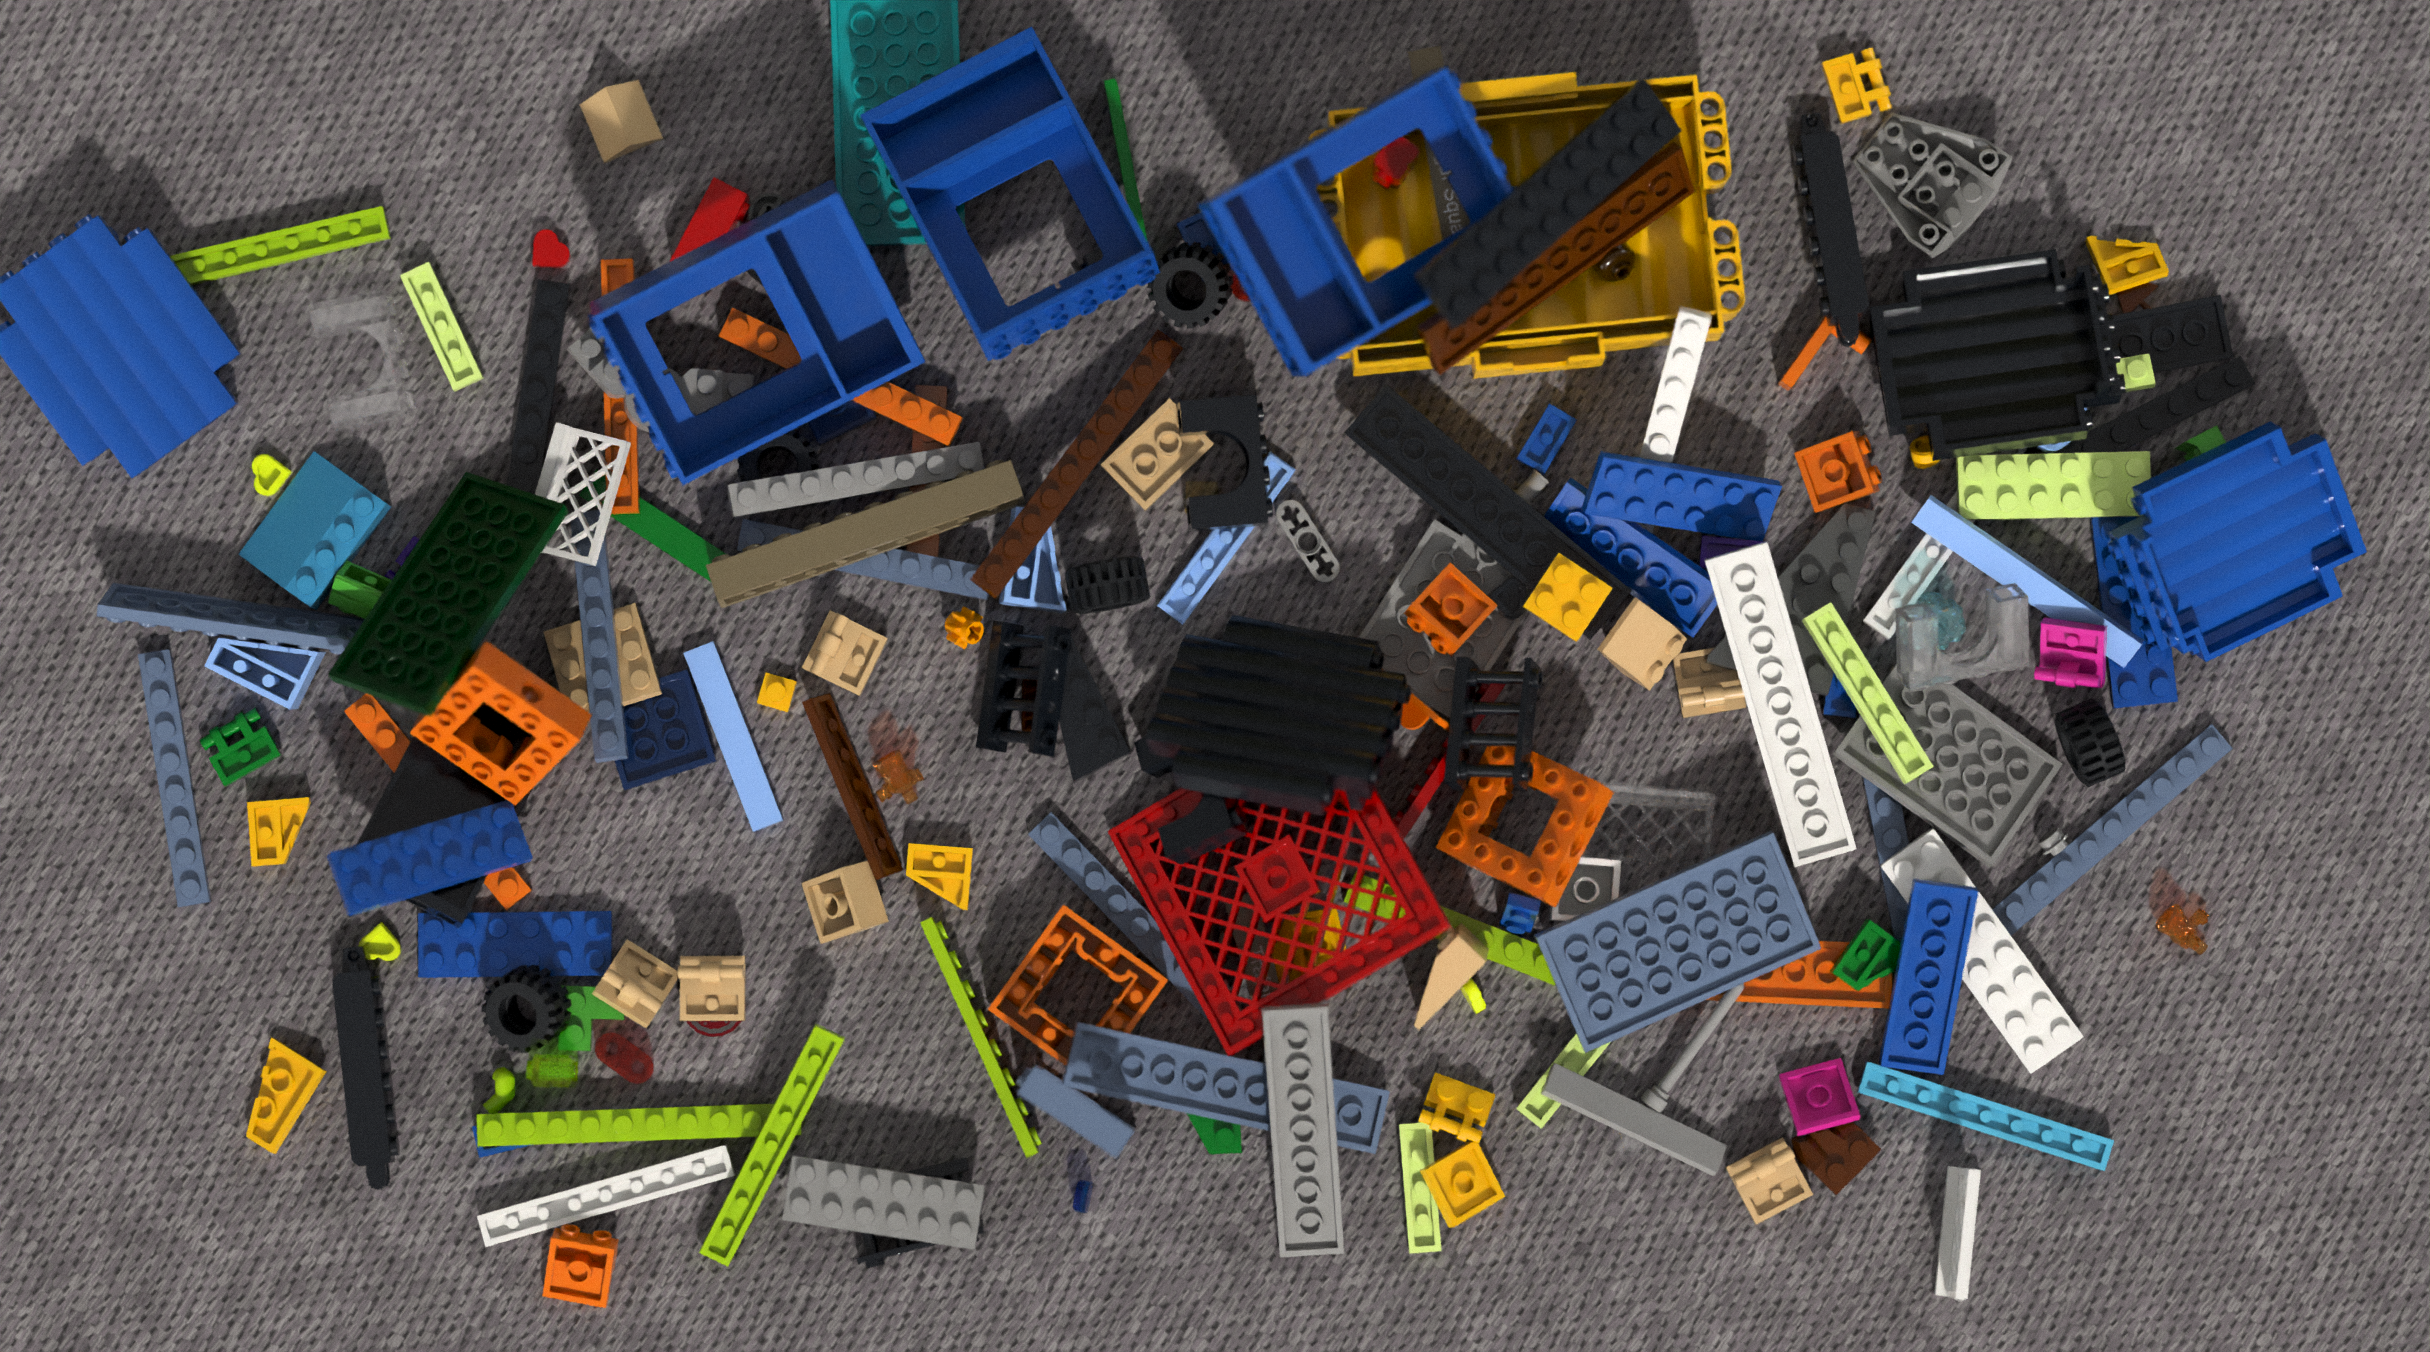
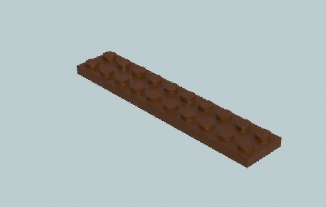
(1617, 218)

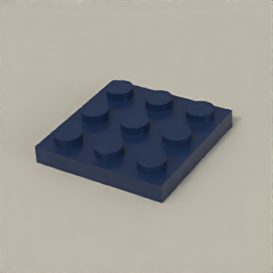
(665, 734)

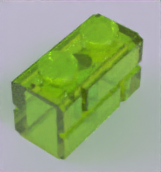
(553, 1070)

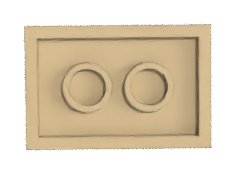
(1155, 456)

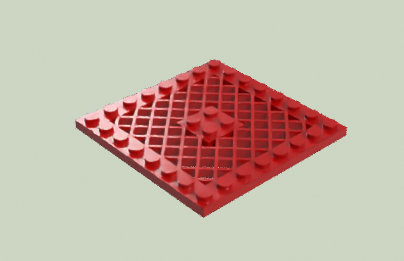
(1278, 882)

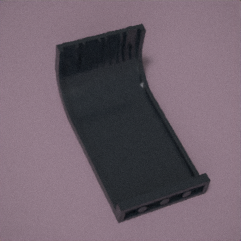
(431, 789)

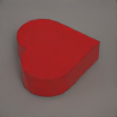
(549, 251)

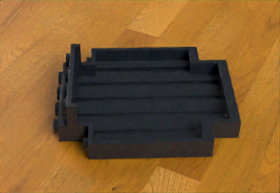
(1996, 354)
(1279, 715)

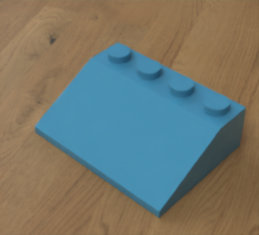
(314, 530)

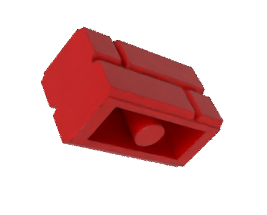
(1394, 163)

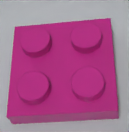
(1819, 1096)

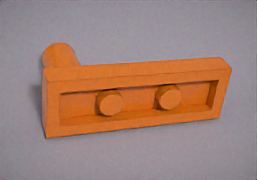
(1811, 348)

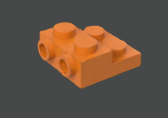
(1838, 470)
(1449, 610)
(580, 1266)

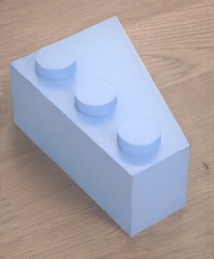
(1037, 580)
(270, 670)

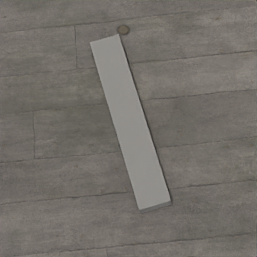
(1634, 1119)

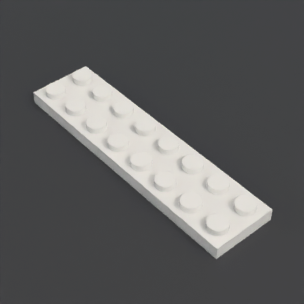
(1994, 963)

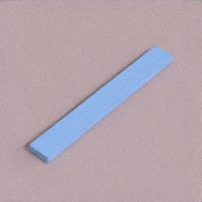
(2009, 568)

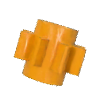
(964, 627)

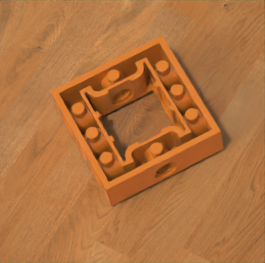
(522, 698)
(1561, 843)
(1067, 933)

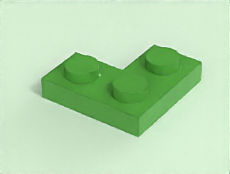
(584, 1009)

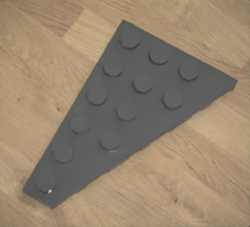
(1819, 575)

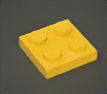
(1567, 597)
(1462, 1183)

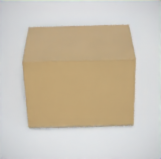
(620, 120)

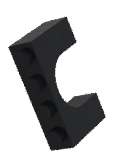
(1239, 420)
(1207, 827)

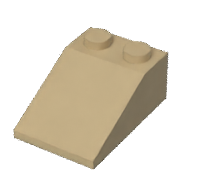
(1455, 962)

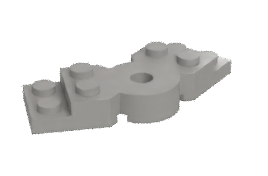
(698, 386)

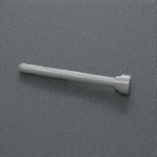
(1657, 1095)

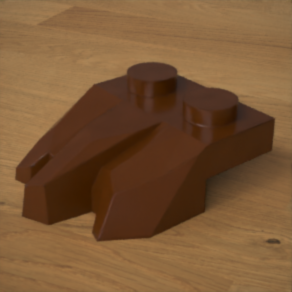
(1835, 1154)

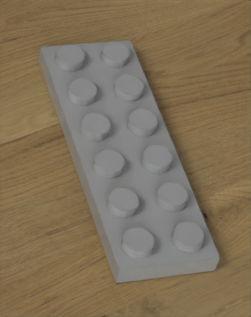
(883, 1202)

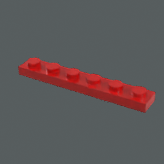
(1435, 770)

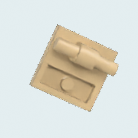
(845, 653)
(1704, 686)
(636, 983)
(712, 988)
(1769, 1180)

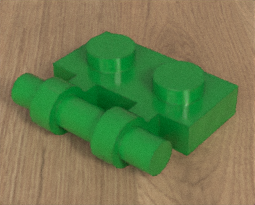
(245, 755)

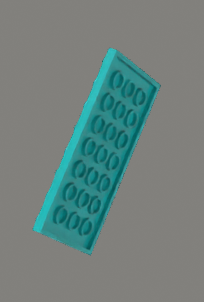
(877, 55)

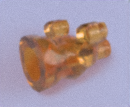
(897, 777)
(2181, 929)

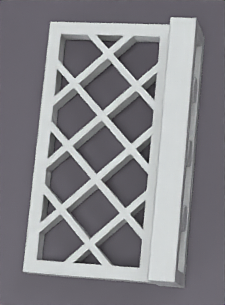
(554, 481)
(1957, 1232)

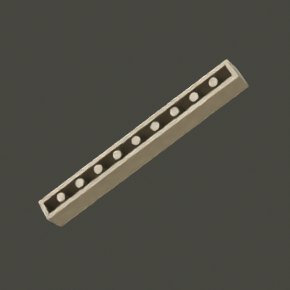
(865, 533)

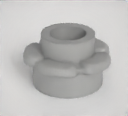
(2053, 842)

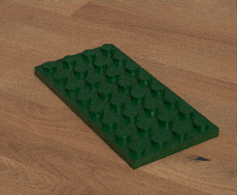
(448, 593)

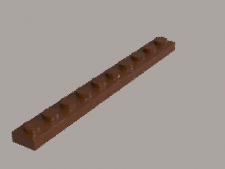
(1076, 464)

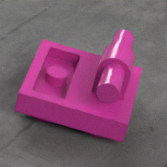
(2072, 653)

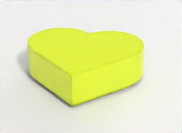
(269, 474)
(381, 944)
(1473, 996)

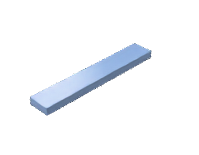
(1217, 552)
(733, 736)

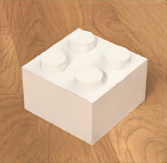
(1590, 886)

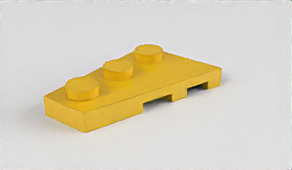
(283, 1094)

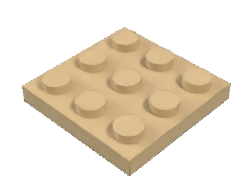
(636, 664)

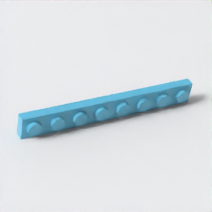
(1985, 1116)

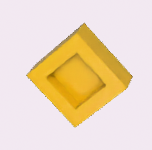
(776, 692)

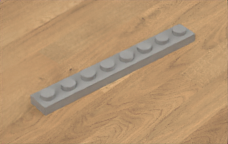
(853, 479)

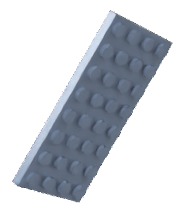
(1678, 941)

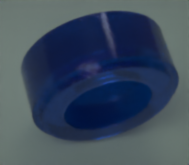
(1082, 1196)

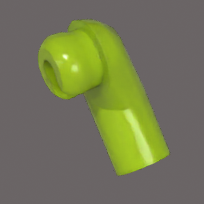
(503, 1090)

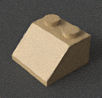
(1642, 644)
(844, 902)

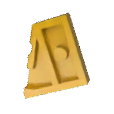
(2126, 263)
(274, 829)
(942, 870)

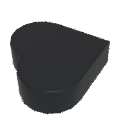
(1509, 598)

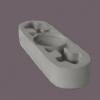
(1301, 517)

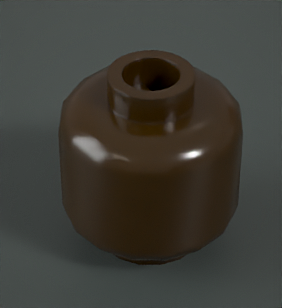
(1616, 263)

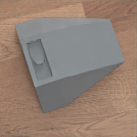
(1931, 179)

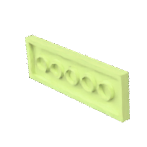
(2049, 485)

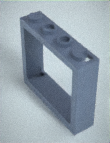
(1075, 1109)

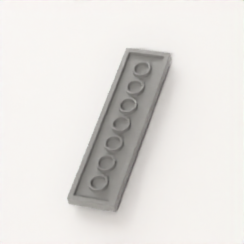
(1303, 1129)

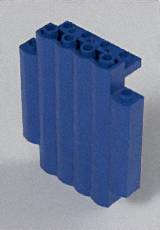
(115, 345)
(2236, 542)

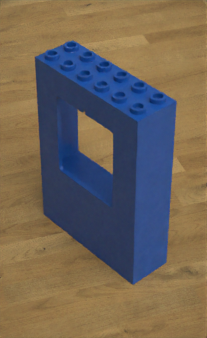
(979, 131)
(1294, 254)
(827, 300)

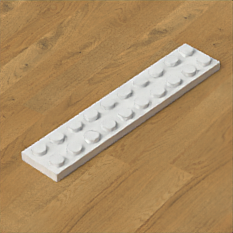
(1780, 704)

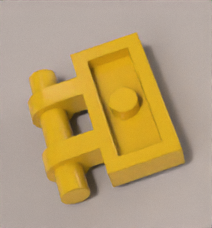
(1847, 87)
(1458, 1100)

